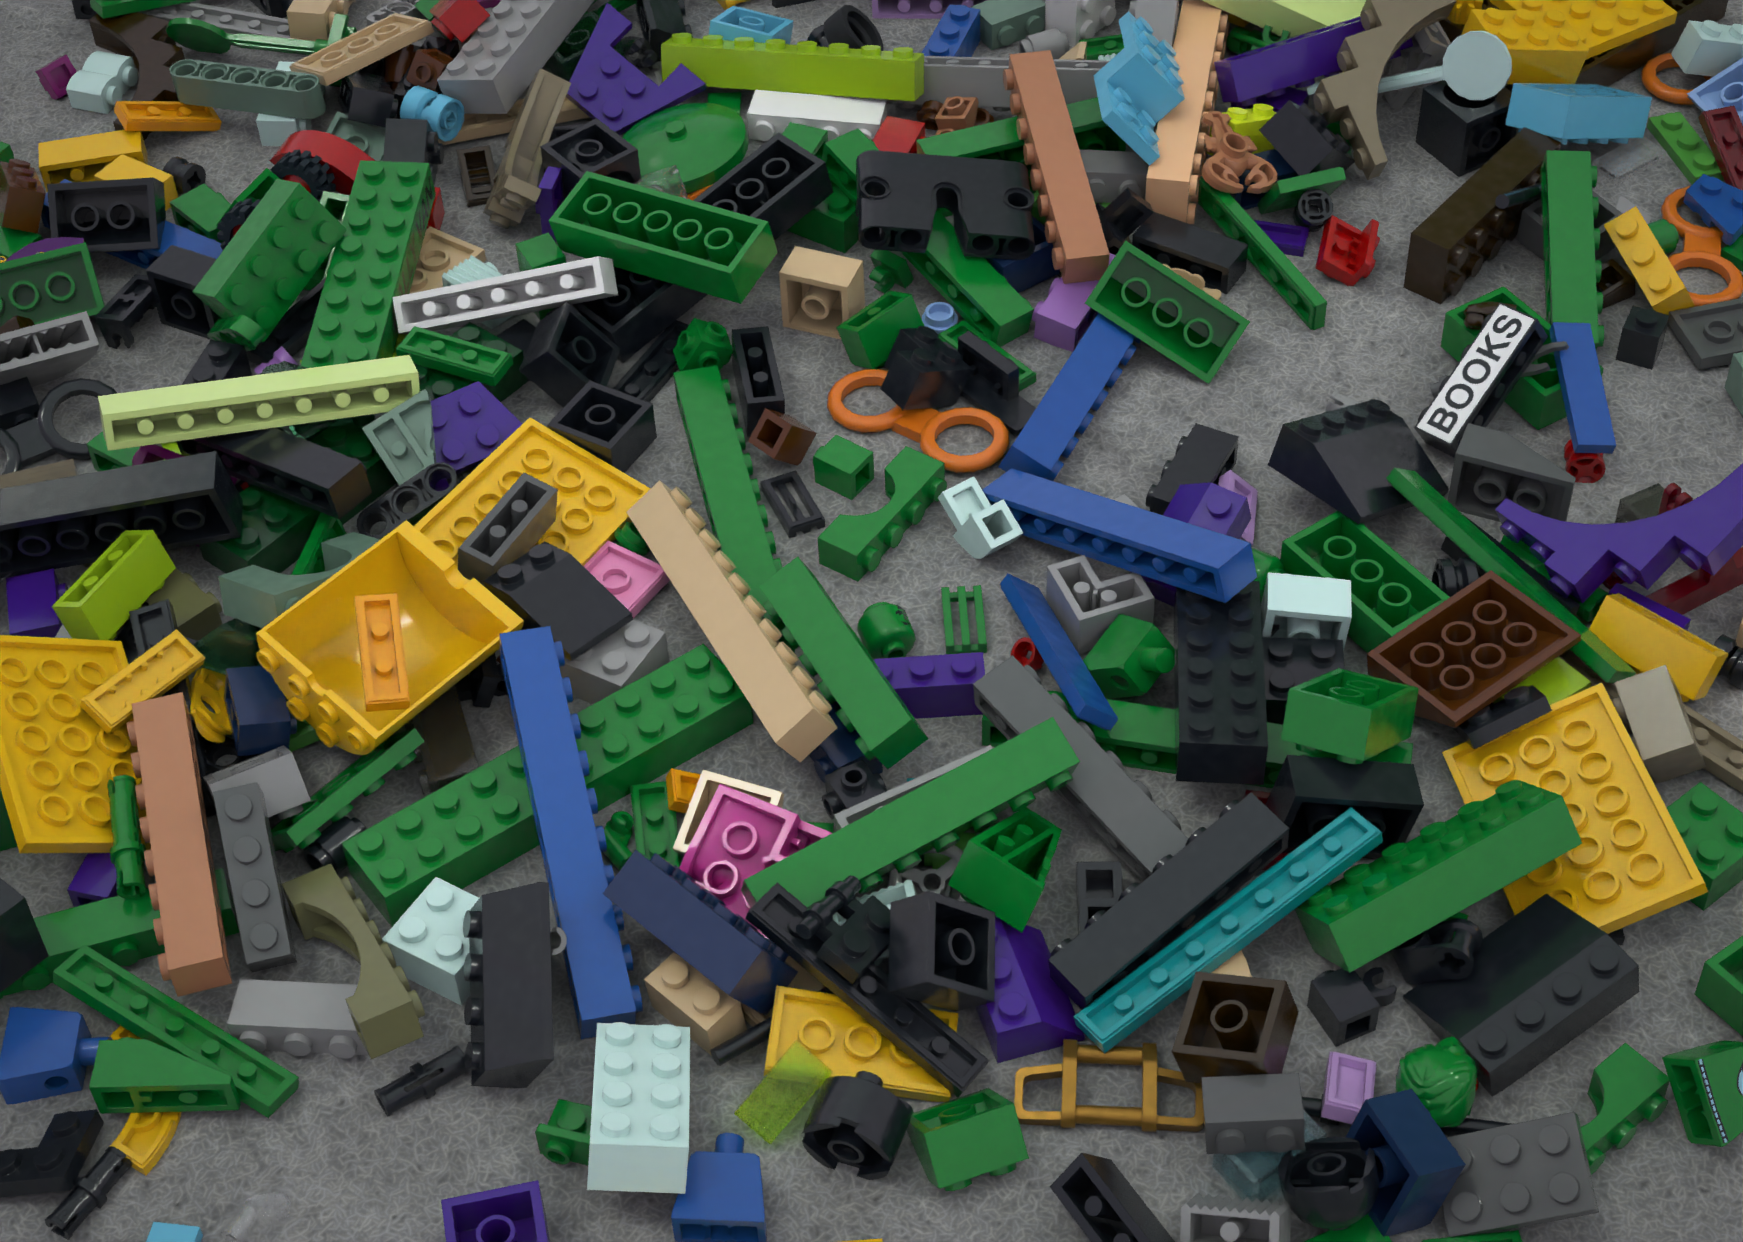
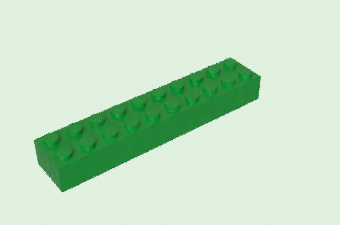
(488, 812)

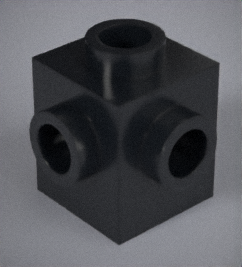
(850, 786)

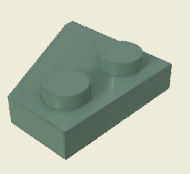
(405, 437)

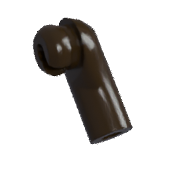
(1477, 313)

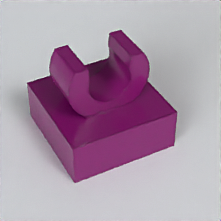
(56, 76)

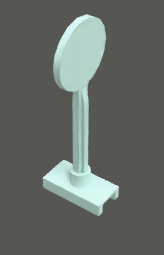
(1473, 67)

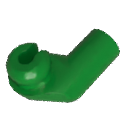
(617, 836)

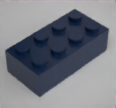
(701, 930)

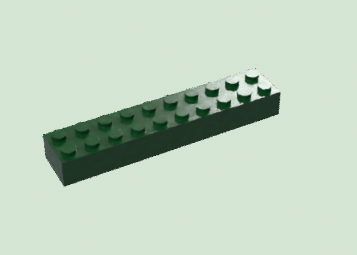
(278, 528)

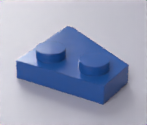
(1717, 205)

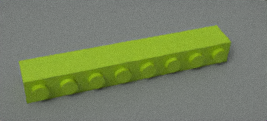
(797, 67)

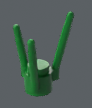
(1241, 40)

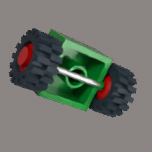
(291, 167)

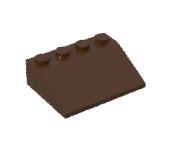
(1471, 649)

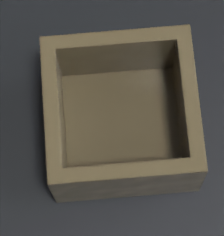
(1659, 724)

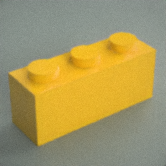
(84, 156)
(1648, 262)
(1652, 641)

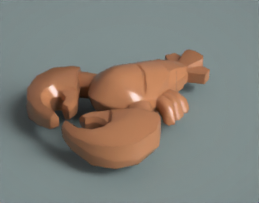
(1232, 157)

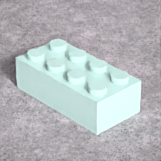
(640, 1108)

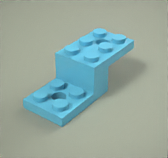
(1139, 87)

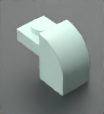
(979, 525)

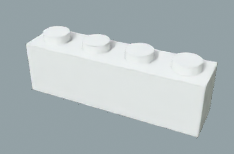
(774, 110)

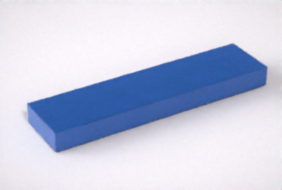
(1583, 389)

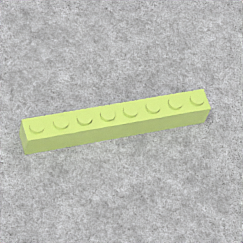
(256, 402)

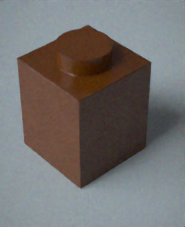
(782, 437)

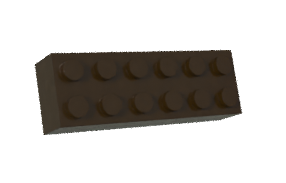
(1469, 224)

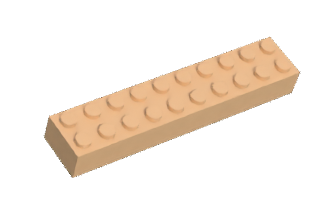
(1175, 175)

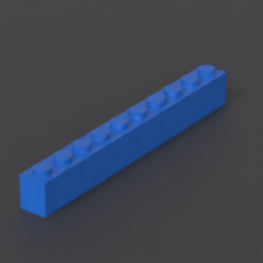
(566, 830)

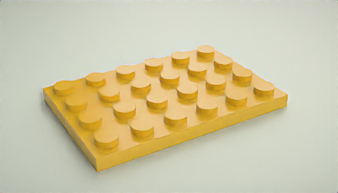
(589, 497)
(52, 750)
(1630, 847)

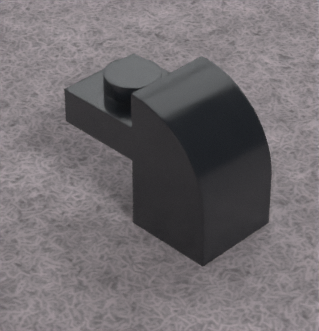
(1122, 218)

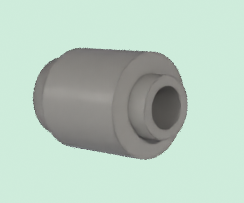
(1044, 41)

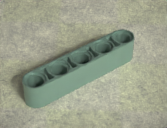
(248, 89)

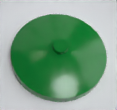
(695, 137)

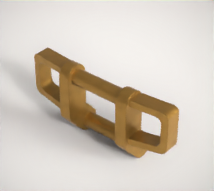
(1073, 1114)

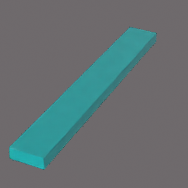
(1227, 929)

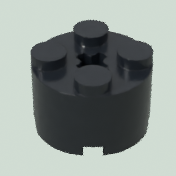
(856, 1124)

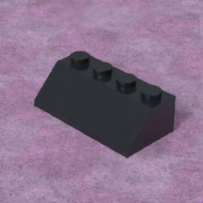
(509, 987)

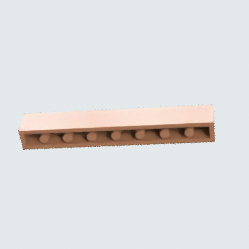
(1056, 167)
(180, 846)

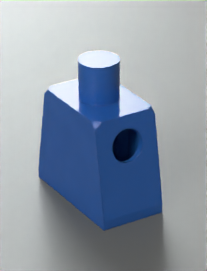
(44, 1054)
(721, 1196)

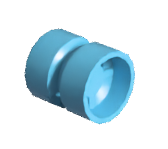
(441, 111)

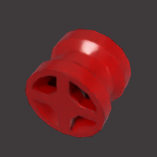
(1584, 466)

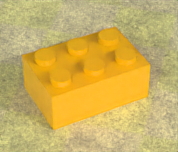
(1539, 42)

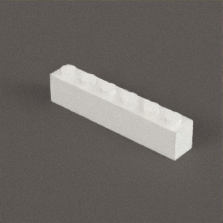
(506, 295)

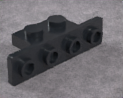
(993, 383)

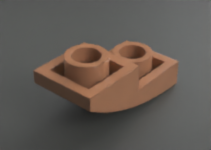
(956, 114)

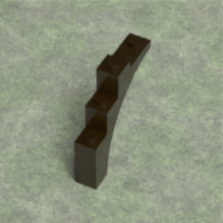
(149, 46)

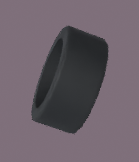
(851, 27)

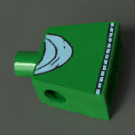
(1709, 1091)

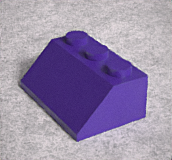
(1206, 507)
(1028, 1006)

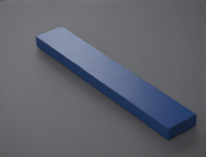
(1058, 653)

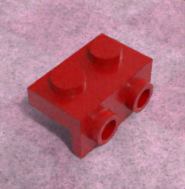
(1347, 251)

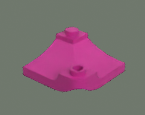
(741, 839)

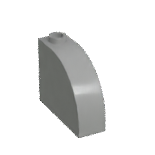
(47, 349)

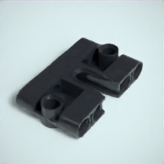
(985, 196)

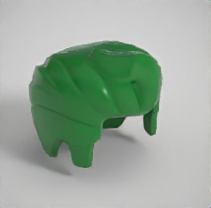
(1441, 1079)

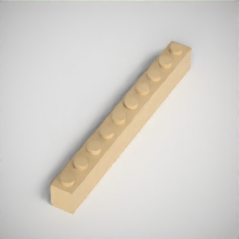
(733, 621)

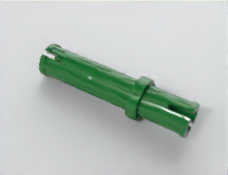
(127, 848)

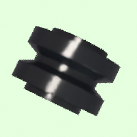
(1454, 578)

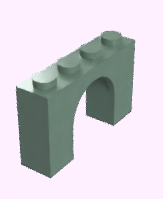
(262, 595)

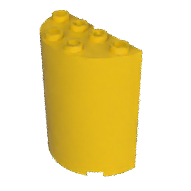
(445, 632)

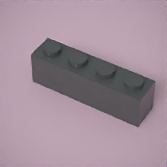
(254, 877)

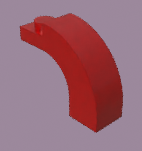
(336, 152)

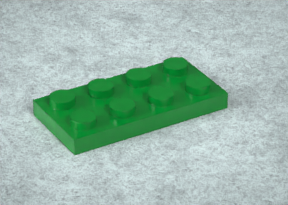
(334, 798)

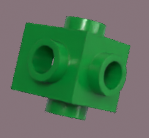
(703, 346)

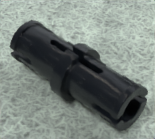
(395, 1097)
(88, 1192)

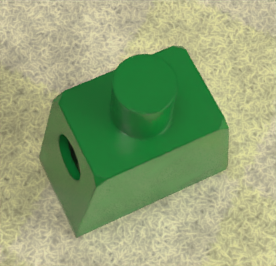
(1129, 657)

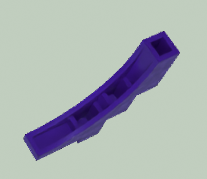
(1584, 555)

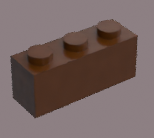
(20, 196)

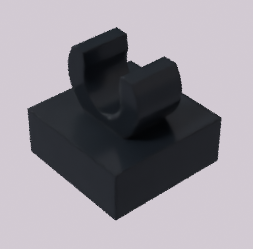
(487, 682)

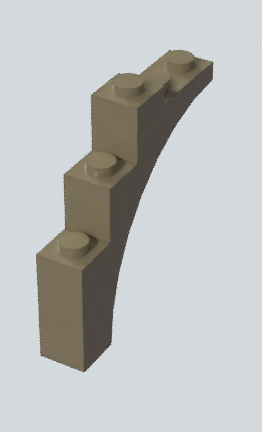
(1362, 58)
(520, 166)

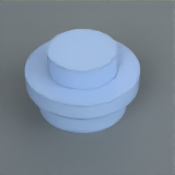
(939, 316)

